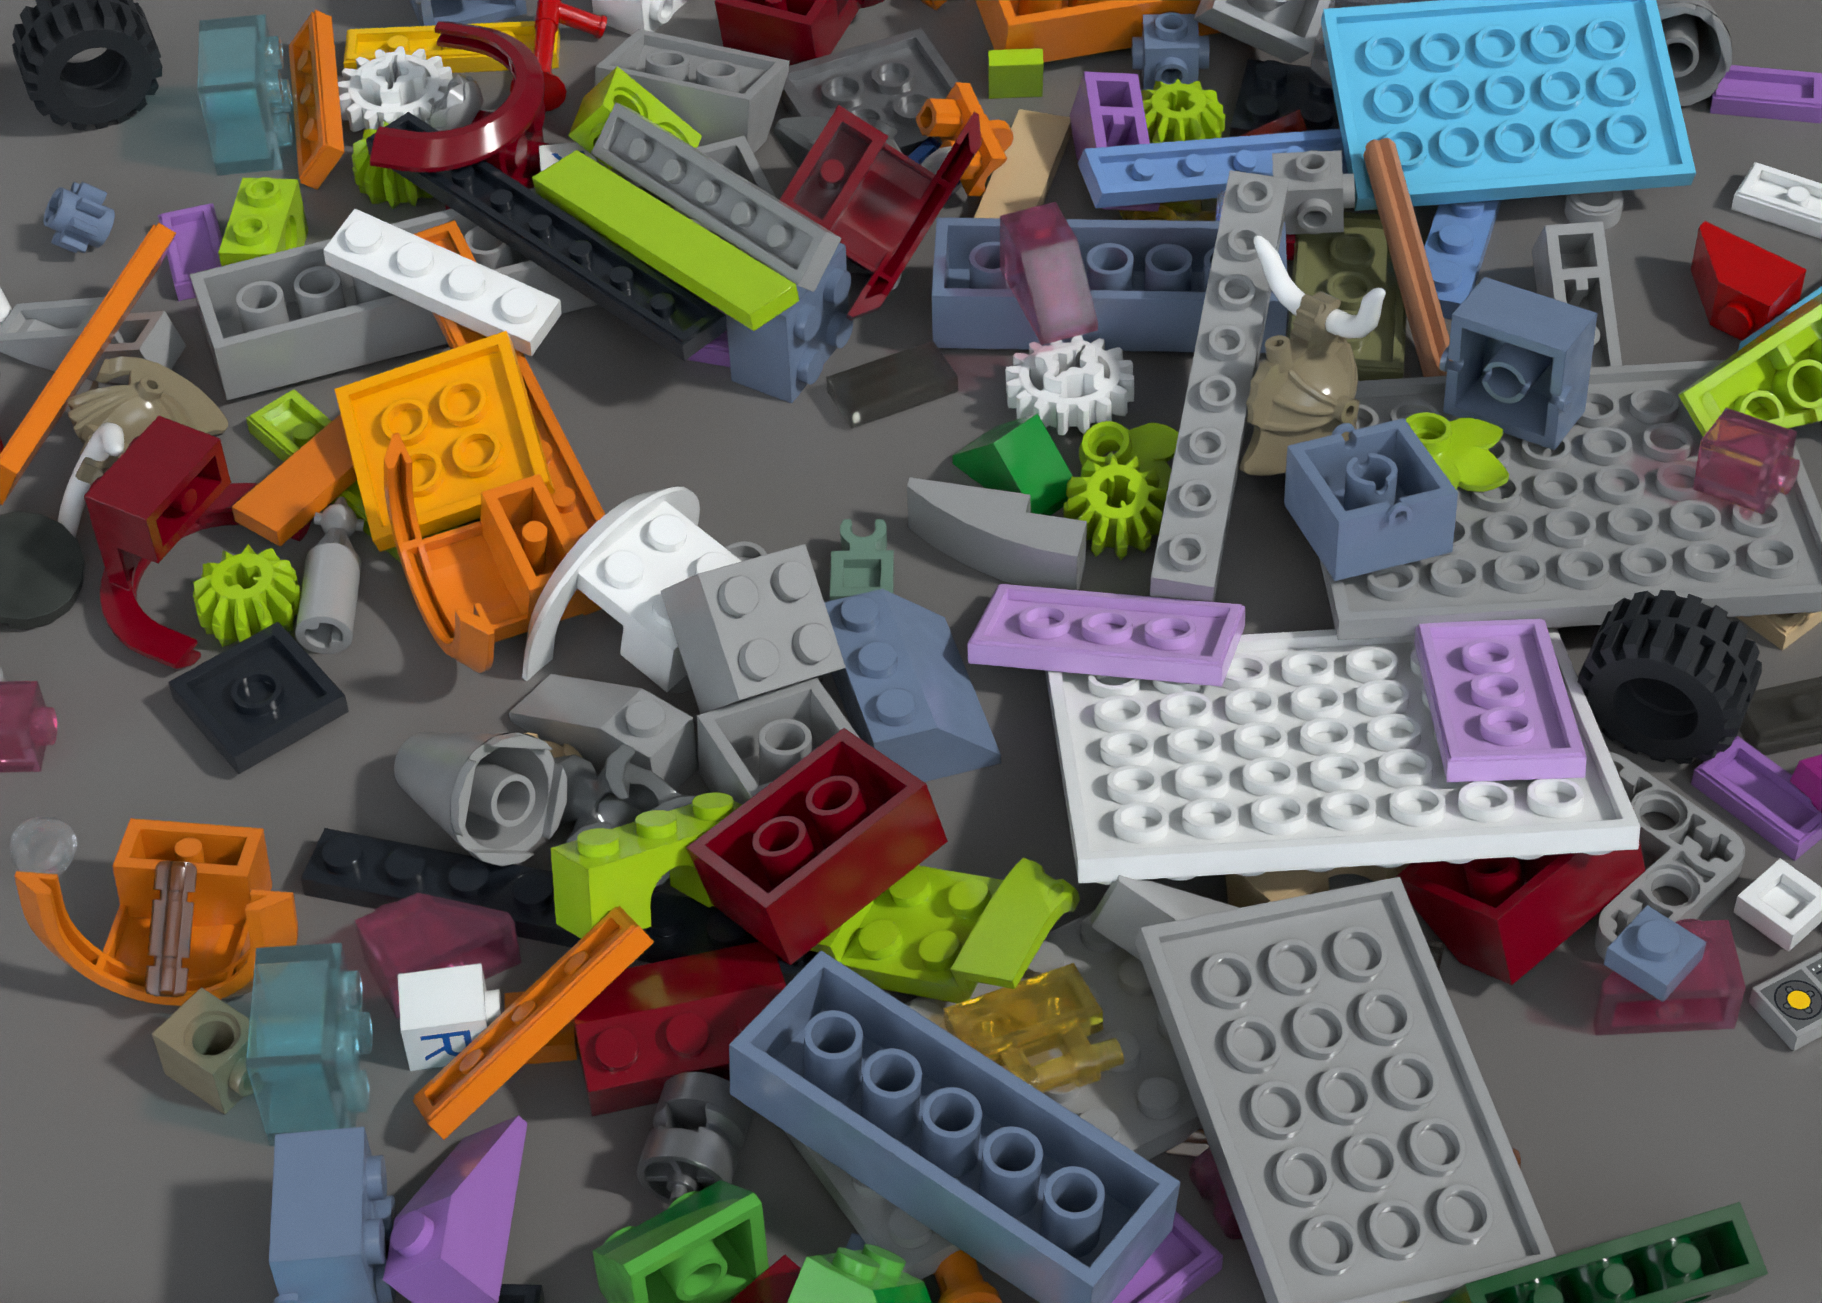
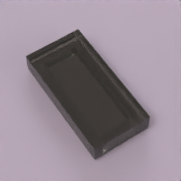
(892, 384)

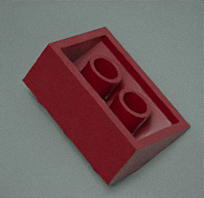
(1515, 910)
(671, 1022)

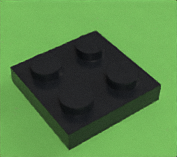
(1277, 89)
(258, 697)

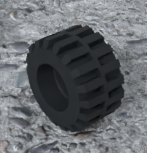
(91, 89)
(1670, 676)

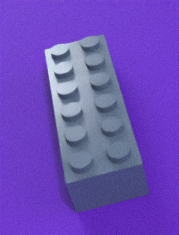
(1141, 275)
(952, 1137)

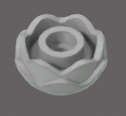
(457, 106)

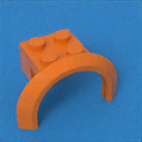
(482, 576)
(230, 915)

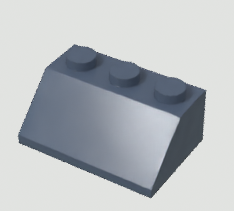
(909, 686)

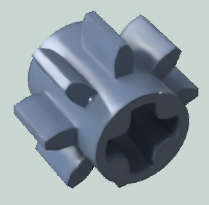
(79, 217)

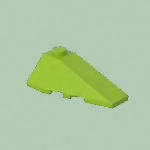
(1768, 378)

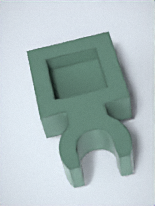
(862, 563)

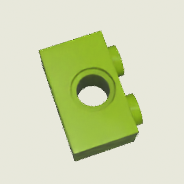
(264, 220)

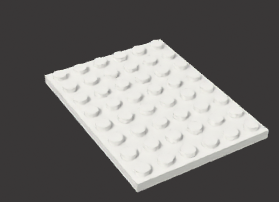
(1305, 764)

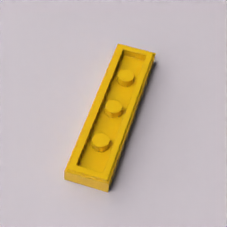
(365, 42)

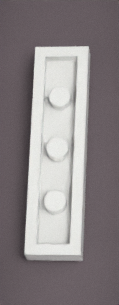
(442, 281)

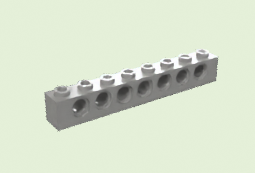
(1217, 392)

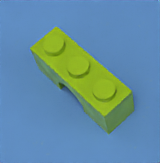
(626, 863)

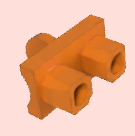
(947, 119)

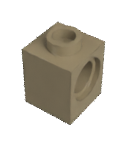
(206, 1050)

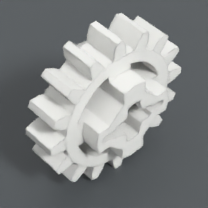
(391, 88)
(1070, 383)

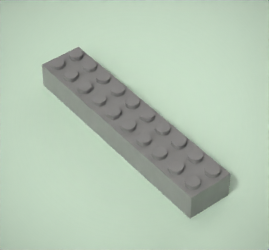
(301, 319)

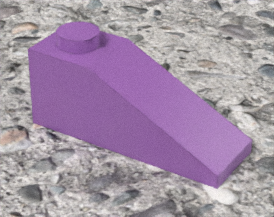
(1109, 114)
(458, 1225)

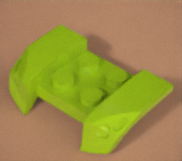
(951, 929)

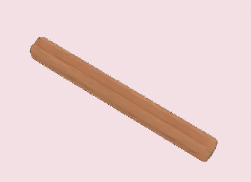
(1407, 254)

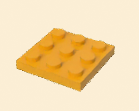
(461, 424)

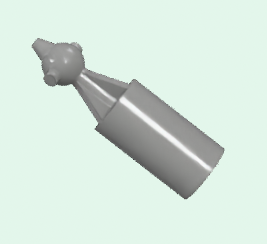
(330, 583)

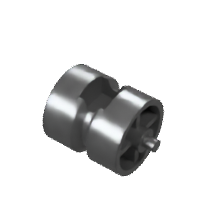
(693, 1136)

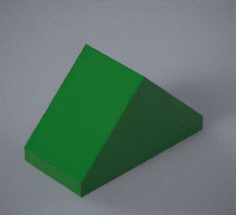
(1018, 460)

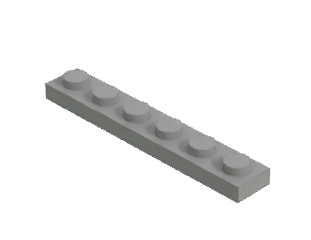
(716, 197)

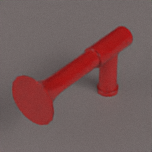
(547, 18)

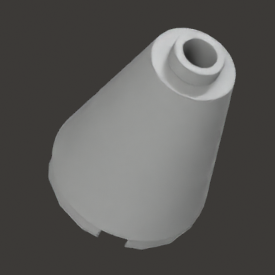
(1696, 47)
(485, 789)

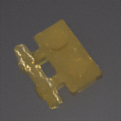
(1034, 1018)

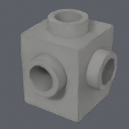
(1315, 191)

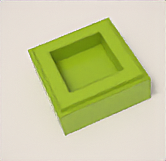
(1015, 73)

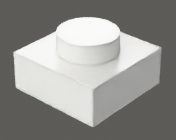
(1781, 904)

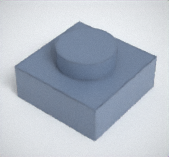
(1655, 953)

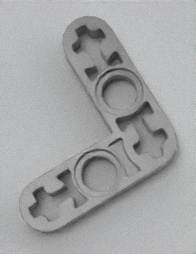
(1675, 854)

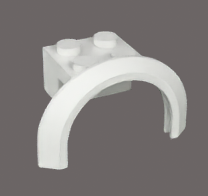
(622, 569)

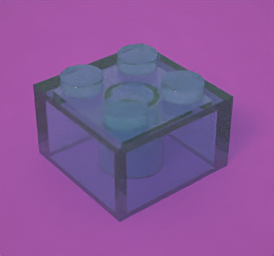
(243, 94)
(307, 1039)

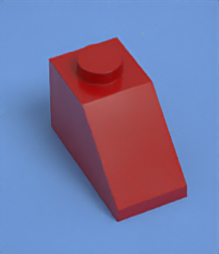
(1742, 282)

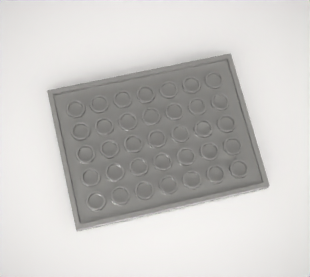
(1590, 521)

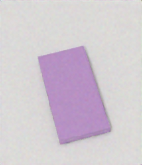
(1108, 634)
(1498, 701)

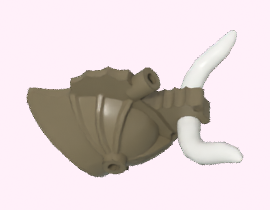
(1308, 379)
(115, 415)

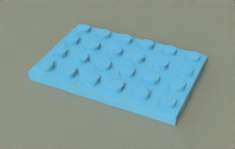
(1508, 97)

